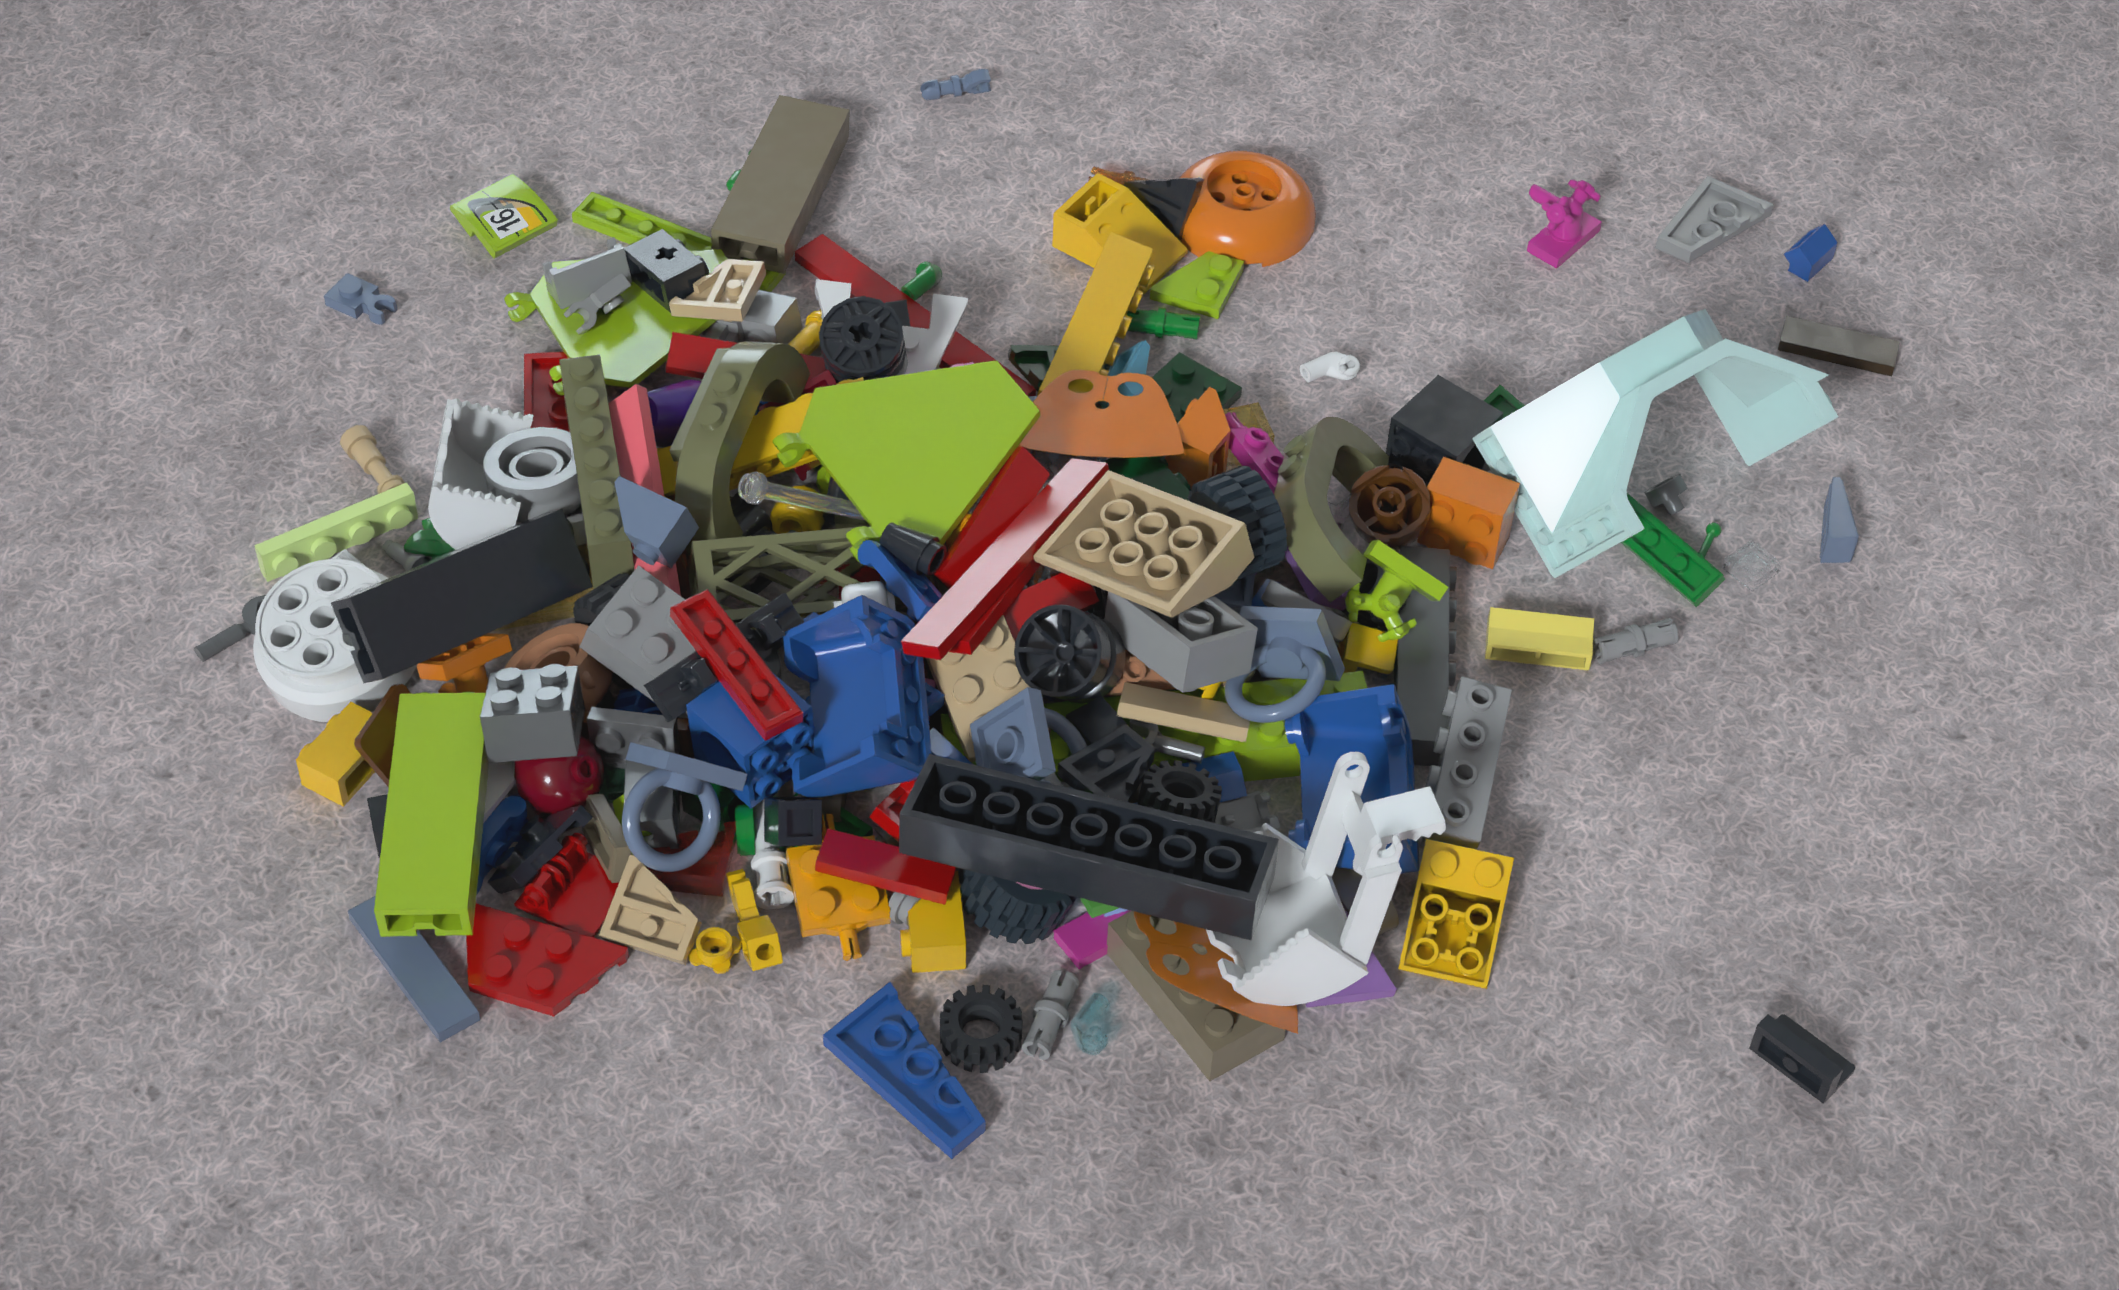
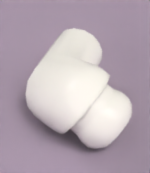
(1331, 365)

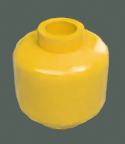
(792, 517)

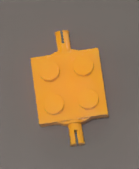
(833, 903)

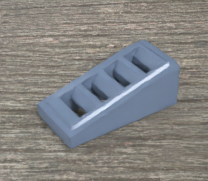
(1838, 526)

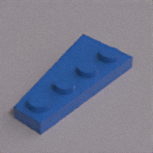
(896, 1060)

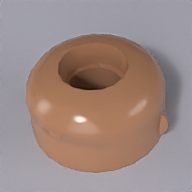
(562, 647)

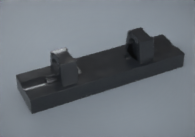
(692, 675)

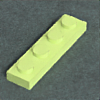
(337, 532)

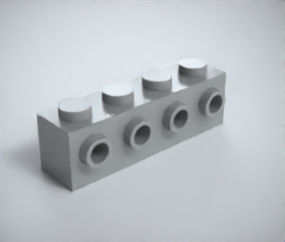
(1467, 759)

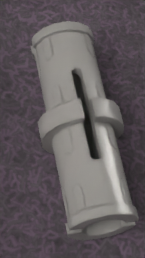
(1635, 640)
(1050, 1014)

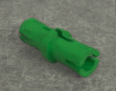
(1164, 323)

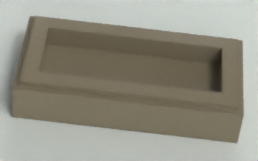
(606, 837)

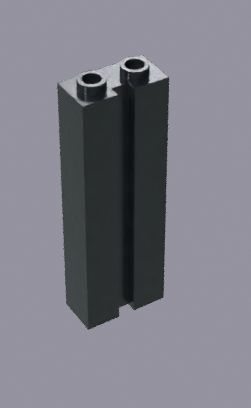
(462, 595)

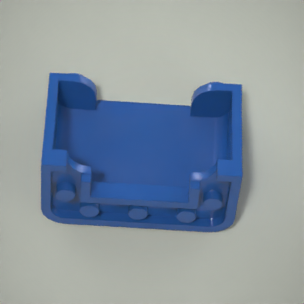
(863, 699)
(1347, 722)

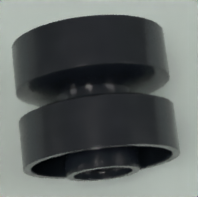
(1069, 654)

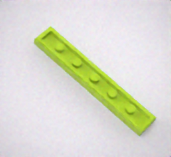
(633, 225)

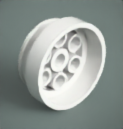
(297, 615)

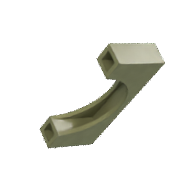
(595, 467)

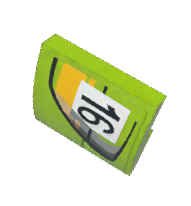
(504, 215)

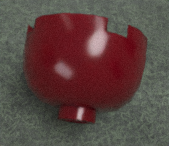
(560, 781)

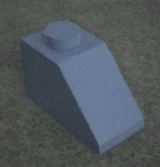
(654, 523)

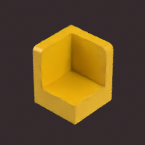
(1365, 650)

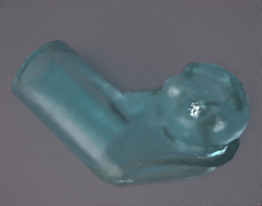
(1086, 1027)

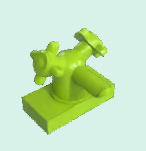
(1392, 590)

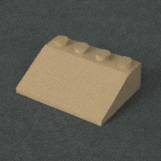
(1148, 546)

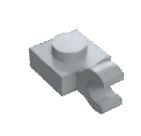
(604, 298)

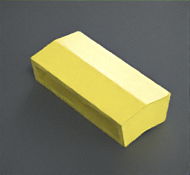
(1539, 638)

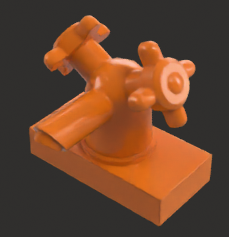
(465, 664)

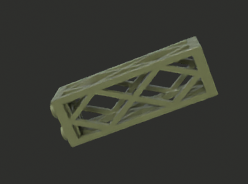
(815, 551)

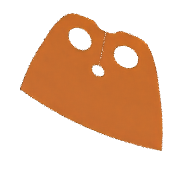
(1125, 429)
(1204, 974)

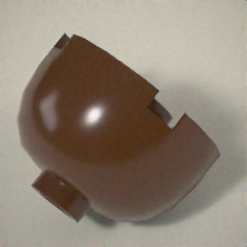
(1390, 506)

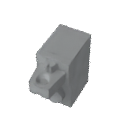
(769, 320)

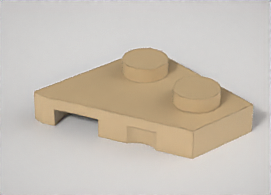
(723, 293)
(649, 916)

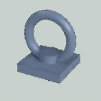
(1289, 646)
(1017, 736)
(683, 775)

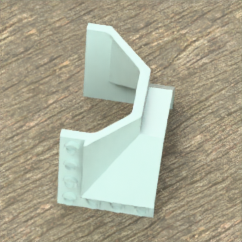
(1582, 437)

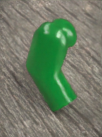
(927, 277)

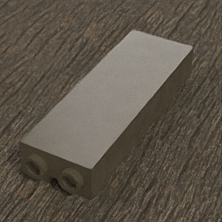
(781, 182)

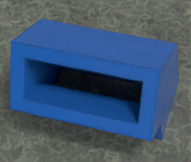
(1811, 252)
(1227, 771)

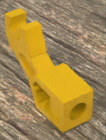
(756, 933)

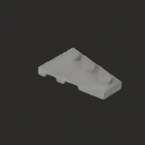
(1711, 218)

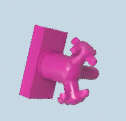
(1568, 223)

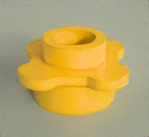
(715, 939)

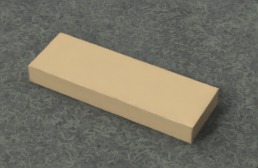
(1181, 712)

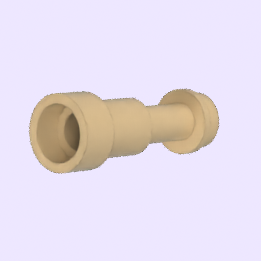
(361, 446)

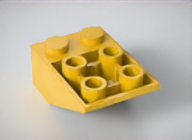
(1106, 207)
(1456, 913)

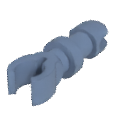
(974, 82)

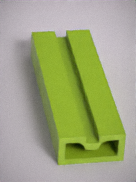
(433, 816)

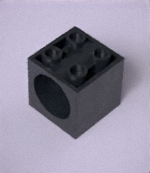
(1439, 425)

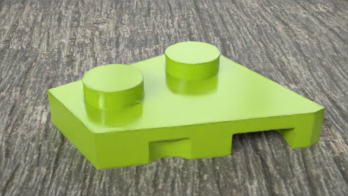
(1200, 285)

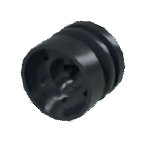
(873, 358)

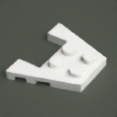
(922, 345)

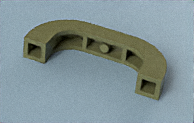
(704, 469)
(1302, 489)

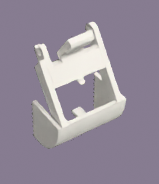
(459, 493)
(1303, 937)

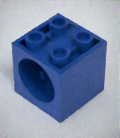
(728, 739)

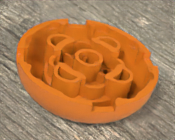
(1263, 211)

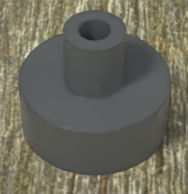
(1667, 493)

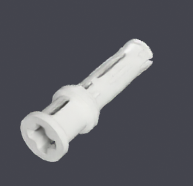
(769, 867)

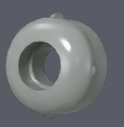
(534, 469)

